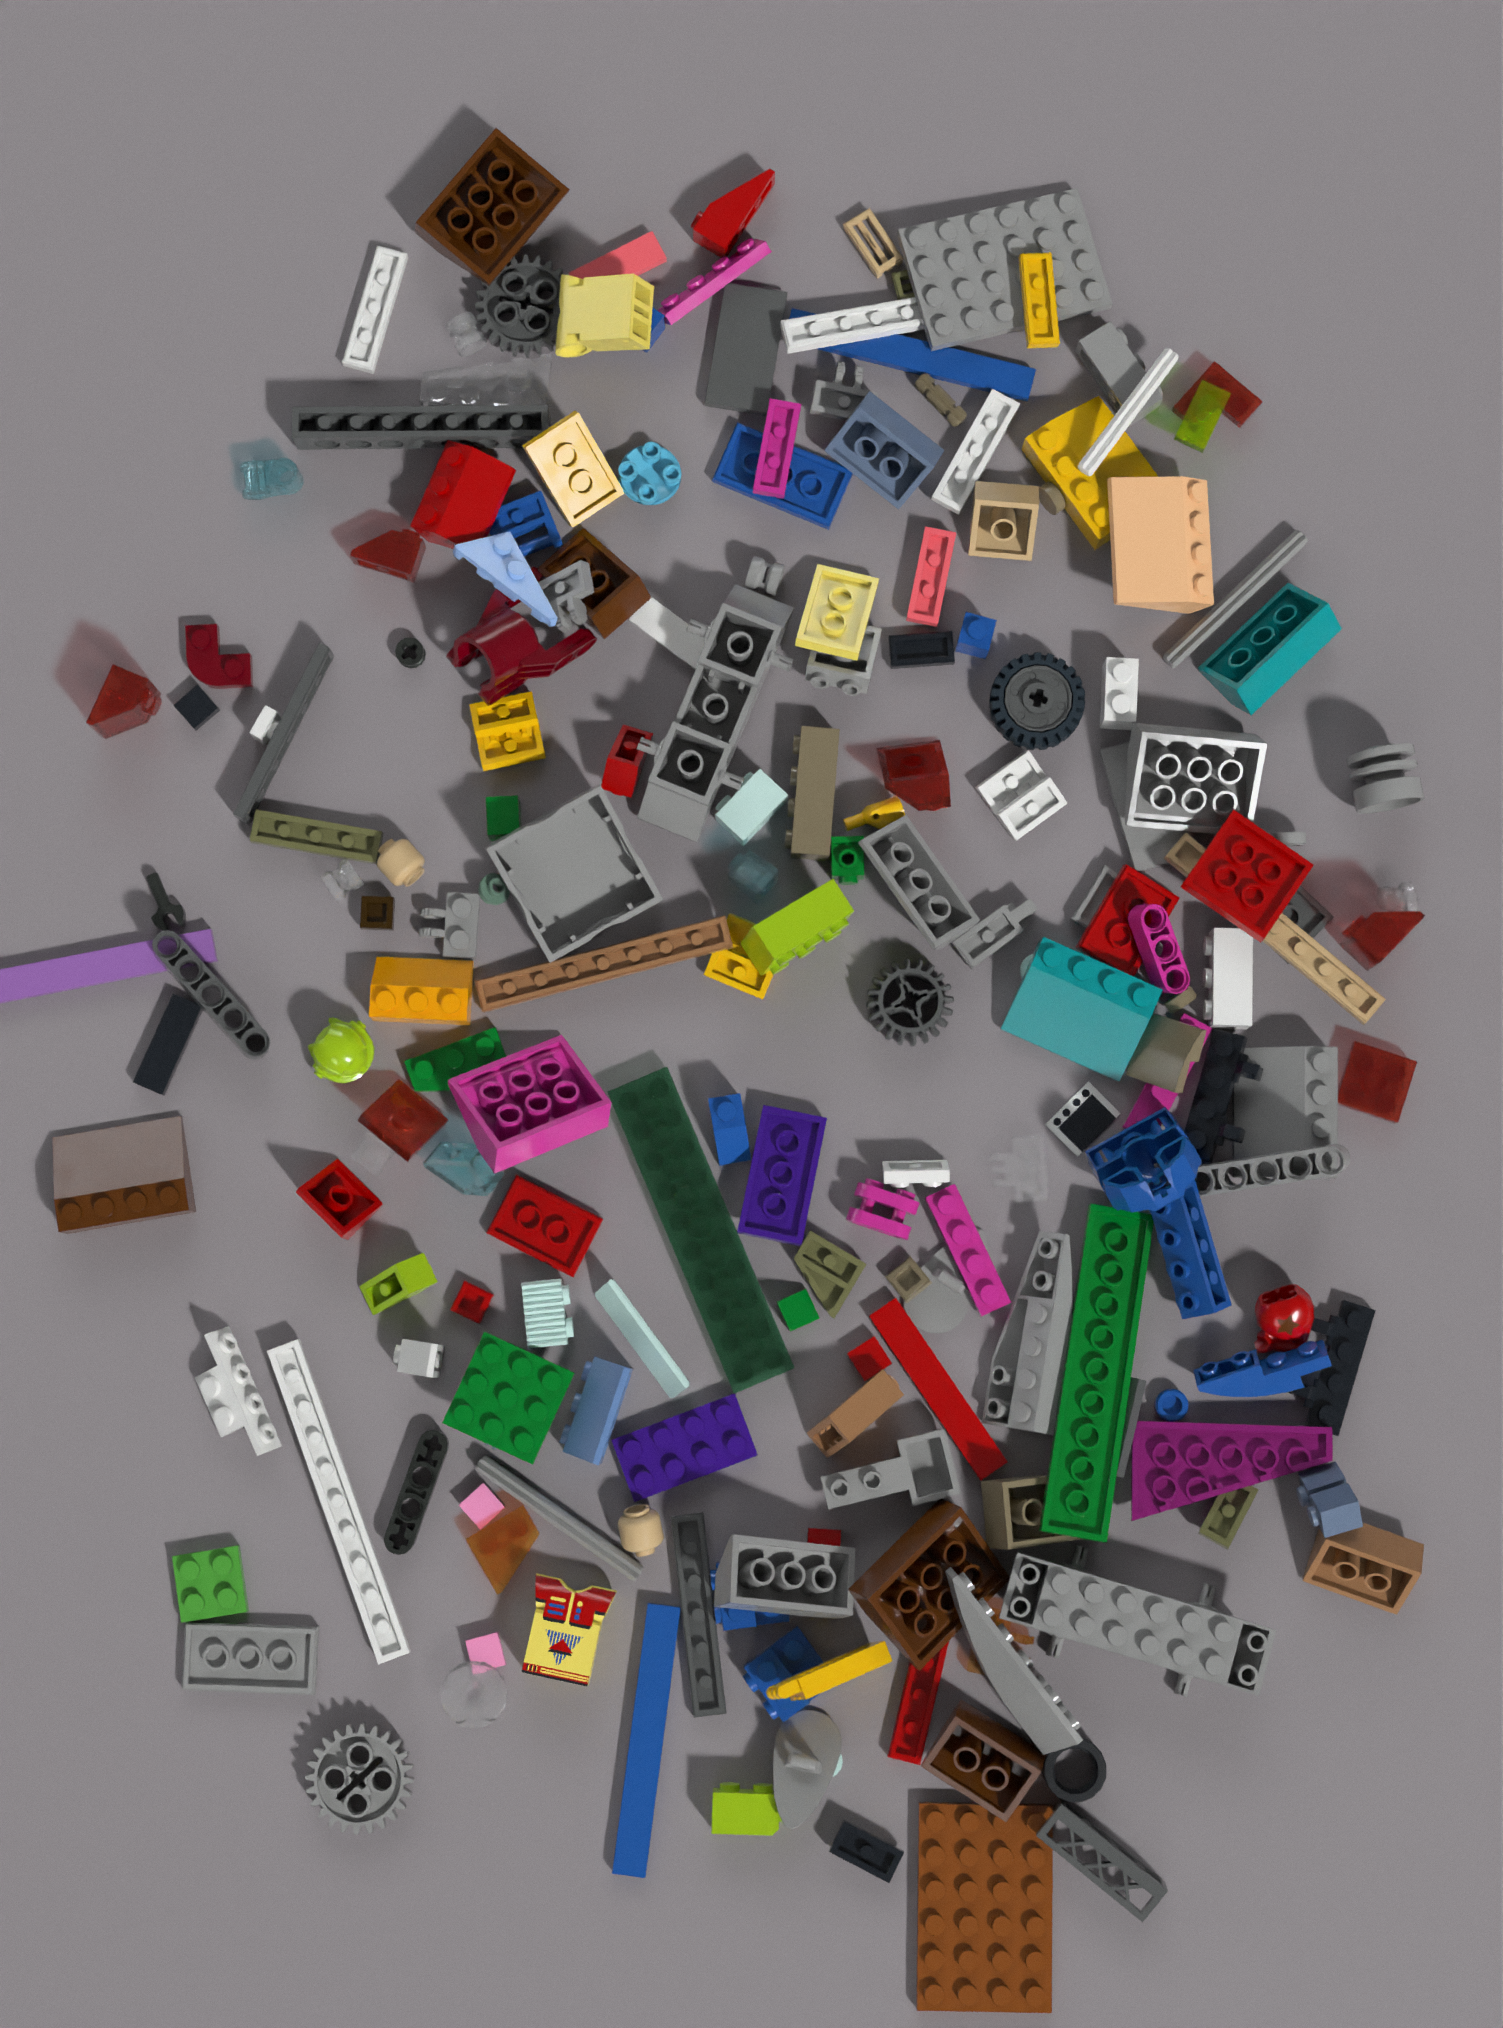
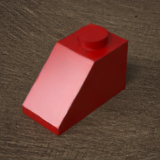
(625, 762)

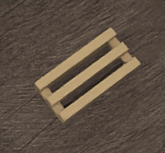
(887, 265)

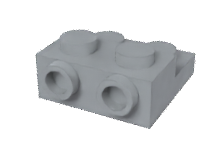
(850, 675)

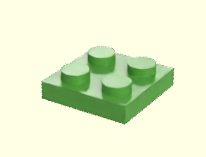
(210, 1583)

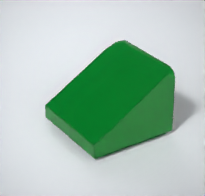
(798, 1310)

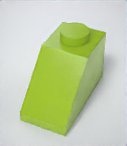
(398, 1283)

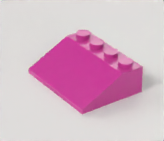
(530, 1103)

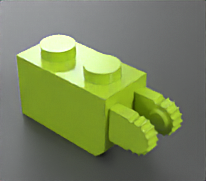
(744, 1810)

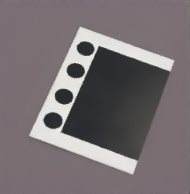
(1082, 1118)

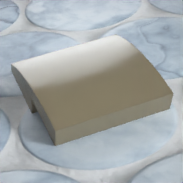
(1166, 1053)

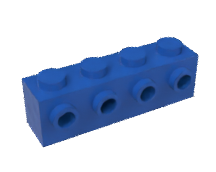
(1190, 1255)

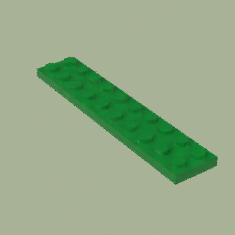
(1097, 1374)

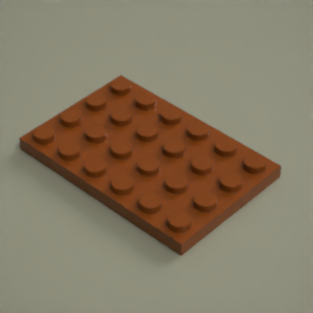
(983, 1909)

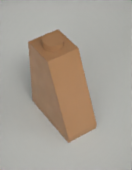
(855, 1413)

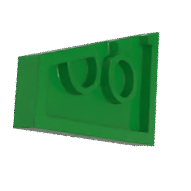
(433, 1069)

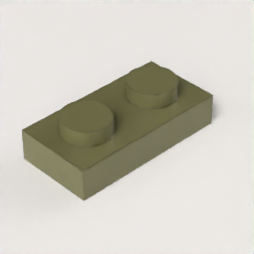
(1227, 1515)

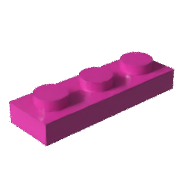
(776, 448)

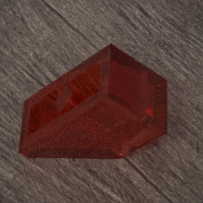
(392, 554)

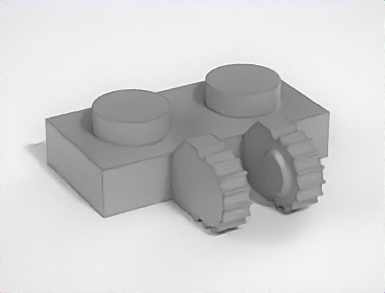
(835, 399)
(568, 589)
(460, 925)

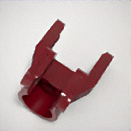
(513, 648)

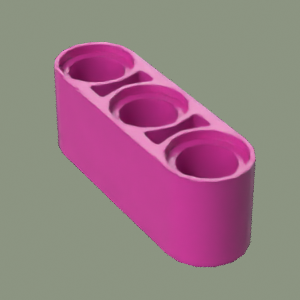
(1171, 956)

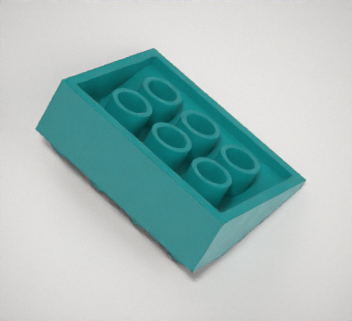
(1081, 1009)

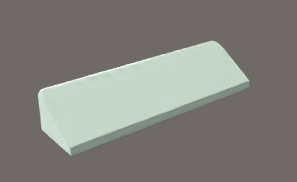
(642, 1339)

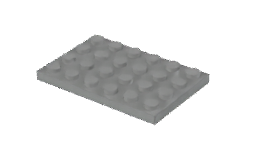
(970, 273)

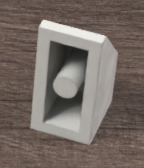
(419, 1358)

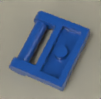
(526, 516)

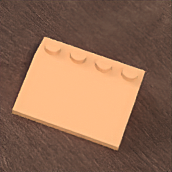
(1160, 543)

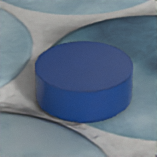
(1171, 1405)

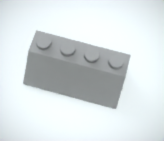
(919, 882)
(785, 1577)

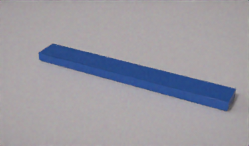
(942, 364)
(646, 1740)

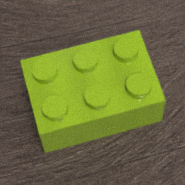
(797, 928)

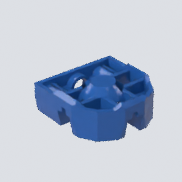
(1130, 1162)

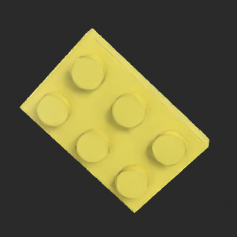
(837, 612)

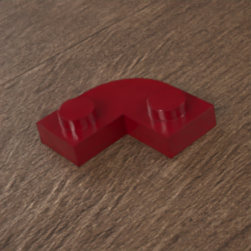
(209, 666)

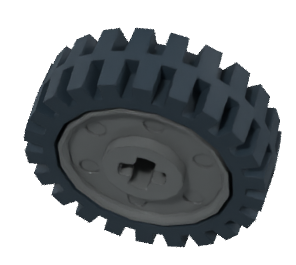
(1060, 701)

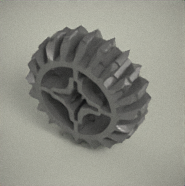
(915, 1016)

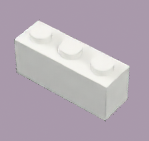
(1228, 978)

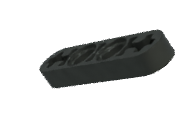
(420, 1493)

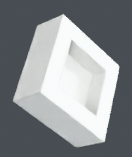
(265, 725)

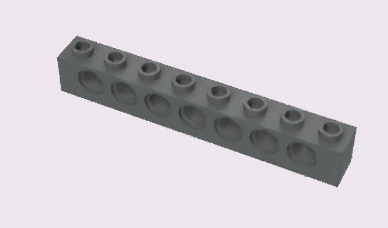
(417, 426)

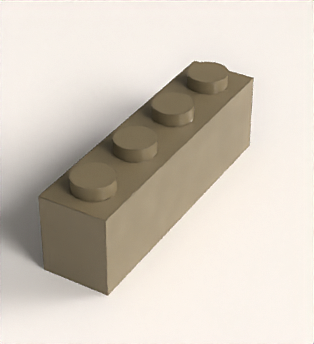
(814, 793)

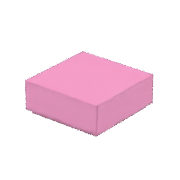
(482, 1506)
(486, 1649)

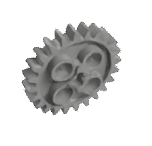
(340, 1756)

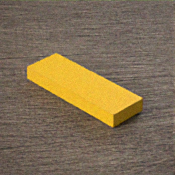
(1039, 300)

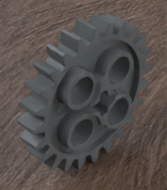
(518, 332)

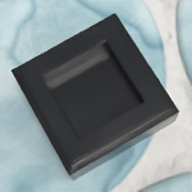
(196, 707)

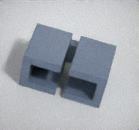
(1329, 1500)

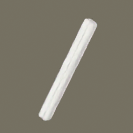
(1128, 412)

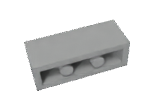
(1115, 367)

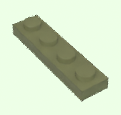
(316, 836)

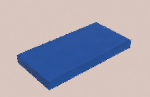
(813, 482)

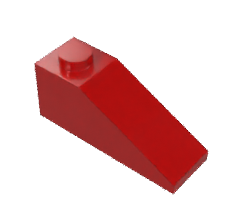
(729, 215)

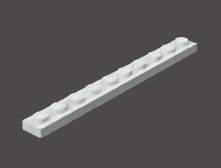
(339, 1501)

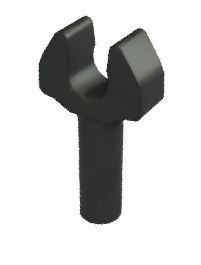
(164, 905)

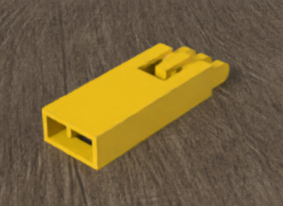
(832, 1672)

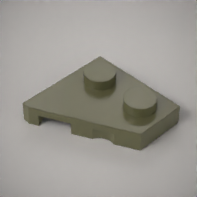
(828, 1271)

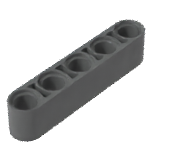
(204, 980)

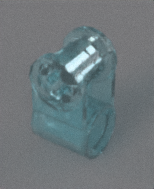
(263, 478)

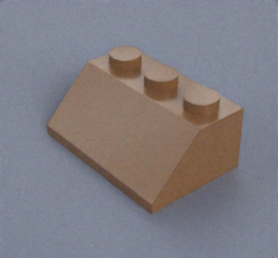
(1366, 1566)

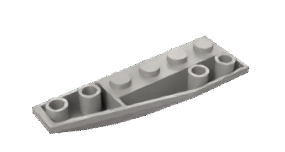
(1033, 1342)
(1009, 1672)

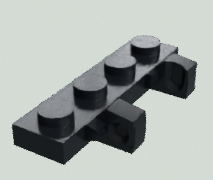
(1221, 1070)
(1346, 1343)

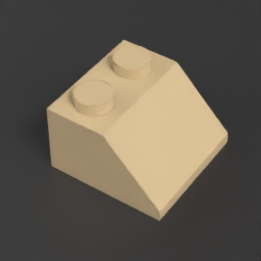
(1003, 520)

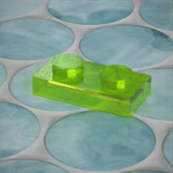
(1202, 416)

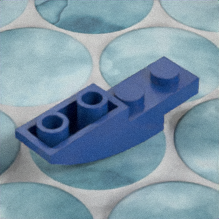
(1250, 1377)

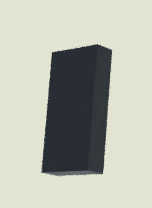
(921, 649)

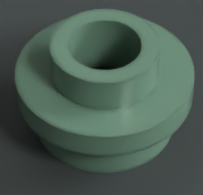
(487, 892)

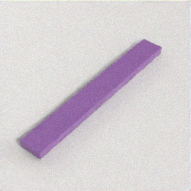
(97, 967)

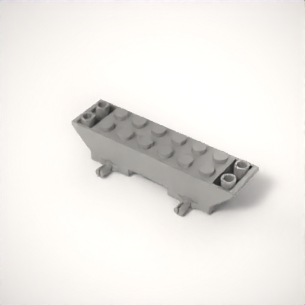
(714, 711)
(1137, 1623)

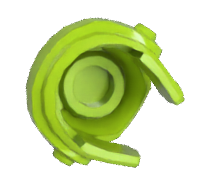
(342, 1051)

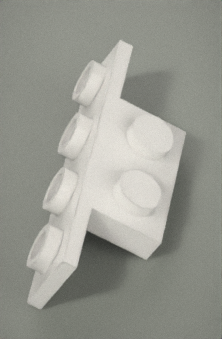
(233, 1395)

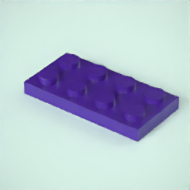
(782, 1175)
(684, 1447)

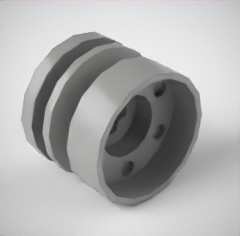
(1385, 780)

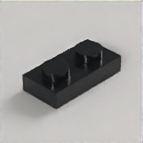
(866, 1851)

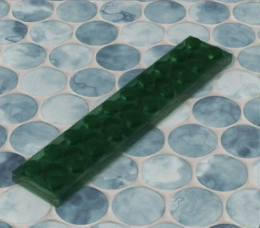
(700, 1230)

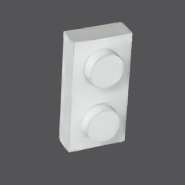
(928, 1172)

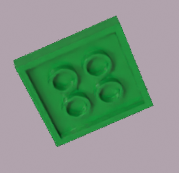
(508, 1398)

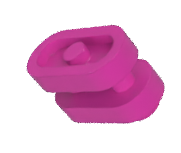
(871, 1193)

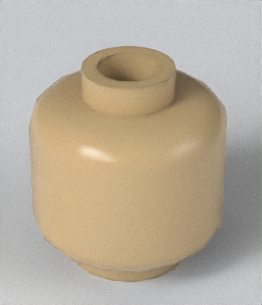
(400, 862)
(640, 1530)

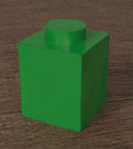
(502, 815)

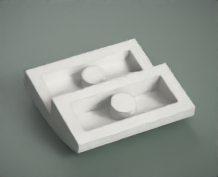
(1021, 795)

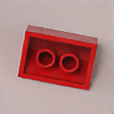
(462, 496)

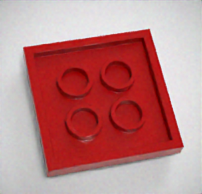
(1247, 876)

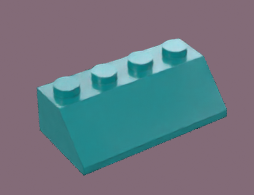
(1270, 647)

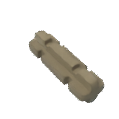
(940, 399)

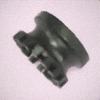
(409, 662)

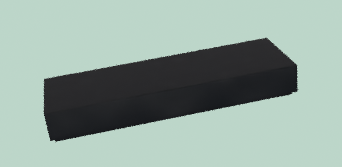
(168, 1044)

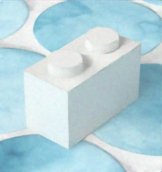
(1119, 693)

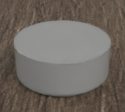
(1291, 838)

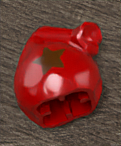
(1284, 1317)

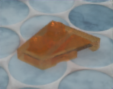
(504, 1546)

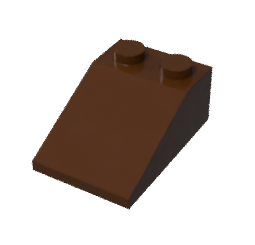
(616, 586)

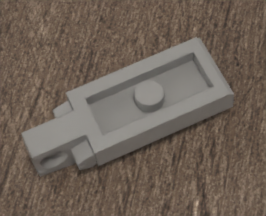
(993, 932)

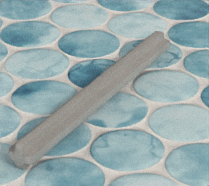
(1235, 599)
(559, 1518)

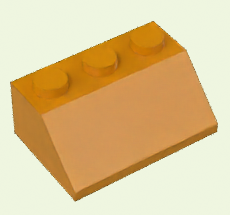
(421, 991)

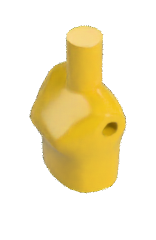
(877, 814)

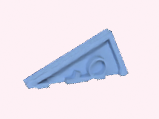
(505, 566)

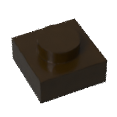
(377, 913)

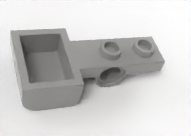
(922, 1469)

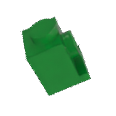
(847, 873)

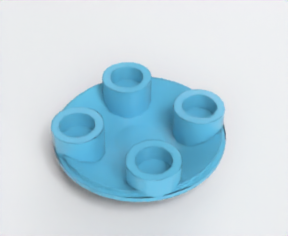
(649, 474)

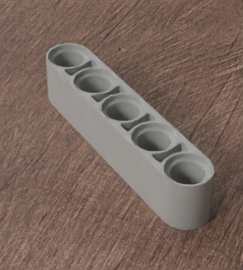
(1283, 1165)

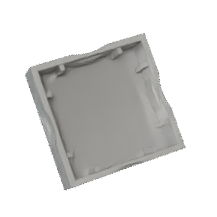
(573, 873)

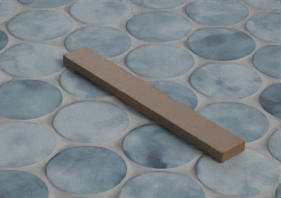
(604, 964)

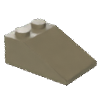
(1014, 1513)

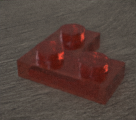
(1240, 404)

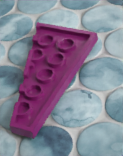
(1197, 1461)

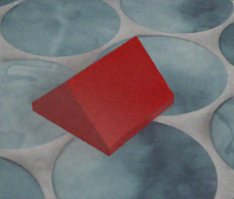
(340, 1199)

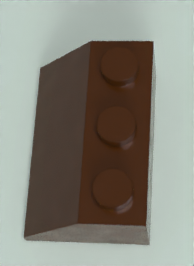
(984, 1760)

